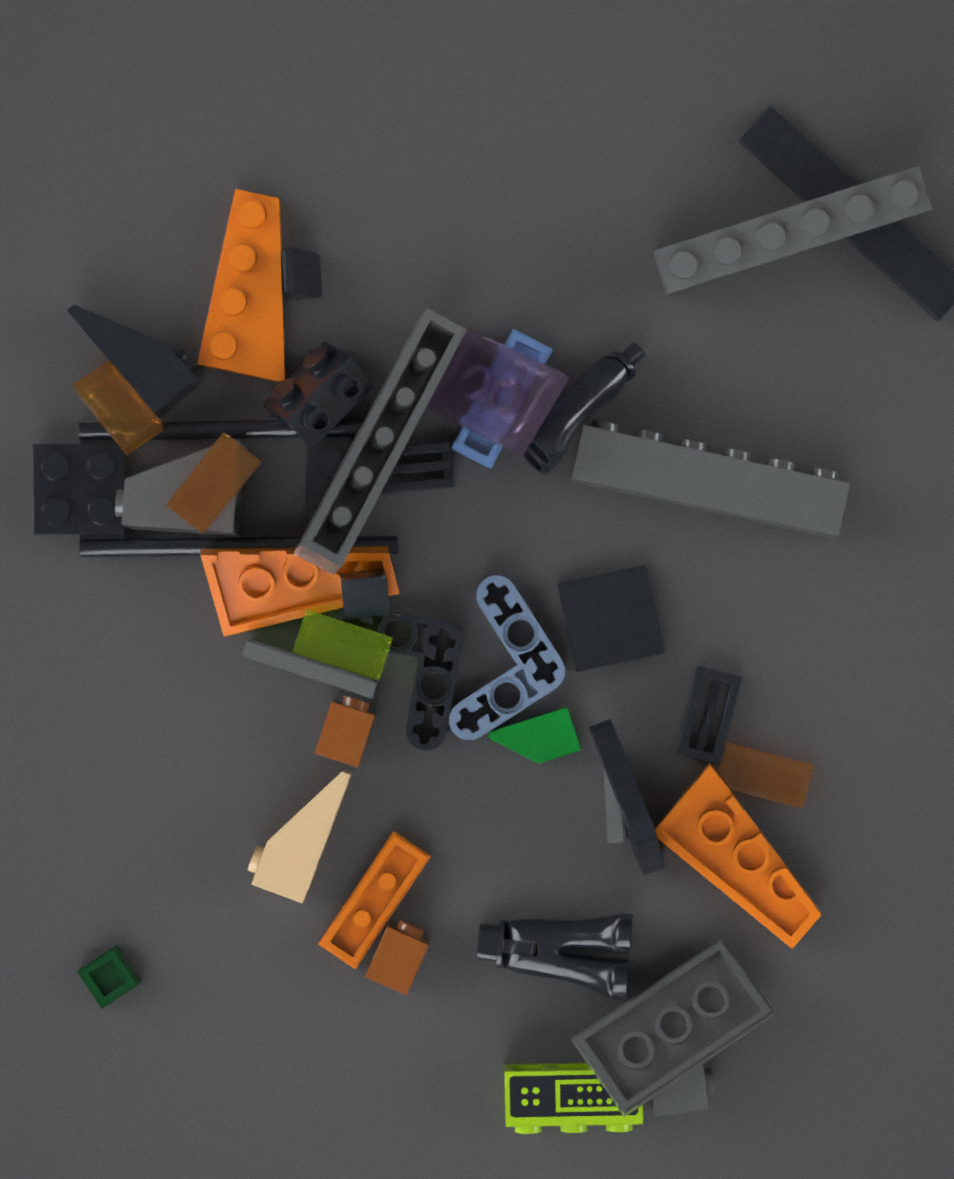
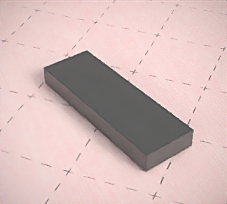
(309, 668)

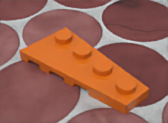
(246, 306)
(276, 586)
(730, 851)

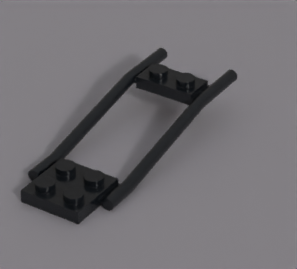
(80, 482)

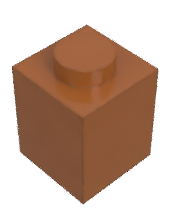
(346, 731)
(398, 956)

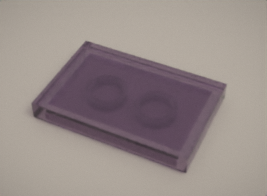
(496, 392)

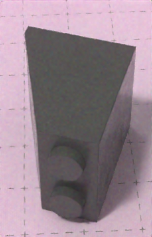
(147, 493)

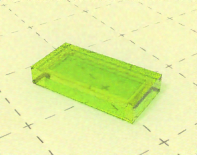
(342, 644)

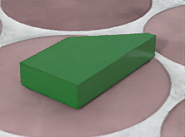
(540, 737)

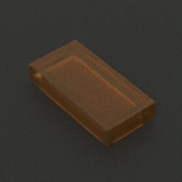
(118, 407)
(213, 483)
(765, 775)

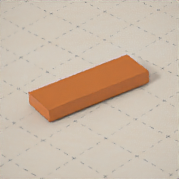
(374, 899)

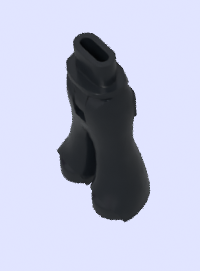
(592, 391)
(535, 946)

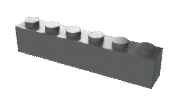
(792, 230)
(380, 442)
(709, 480)

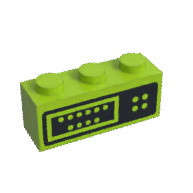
(562, 1097)

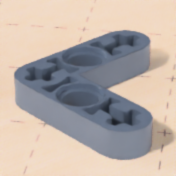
(519, 675)

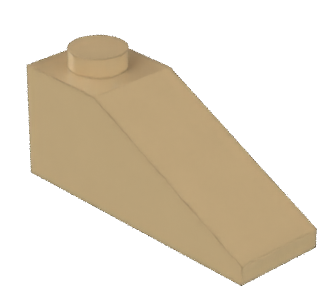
(295, 851)

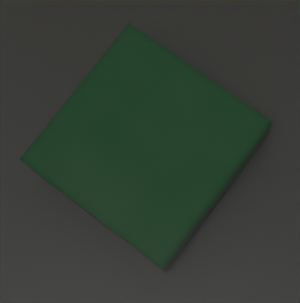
(109, 976)

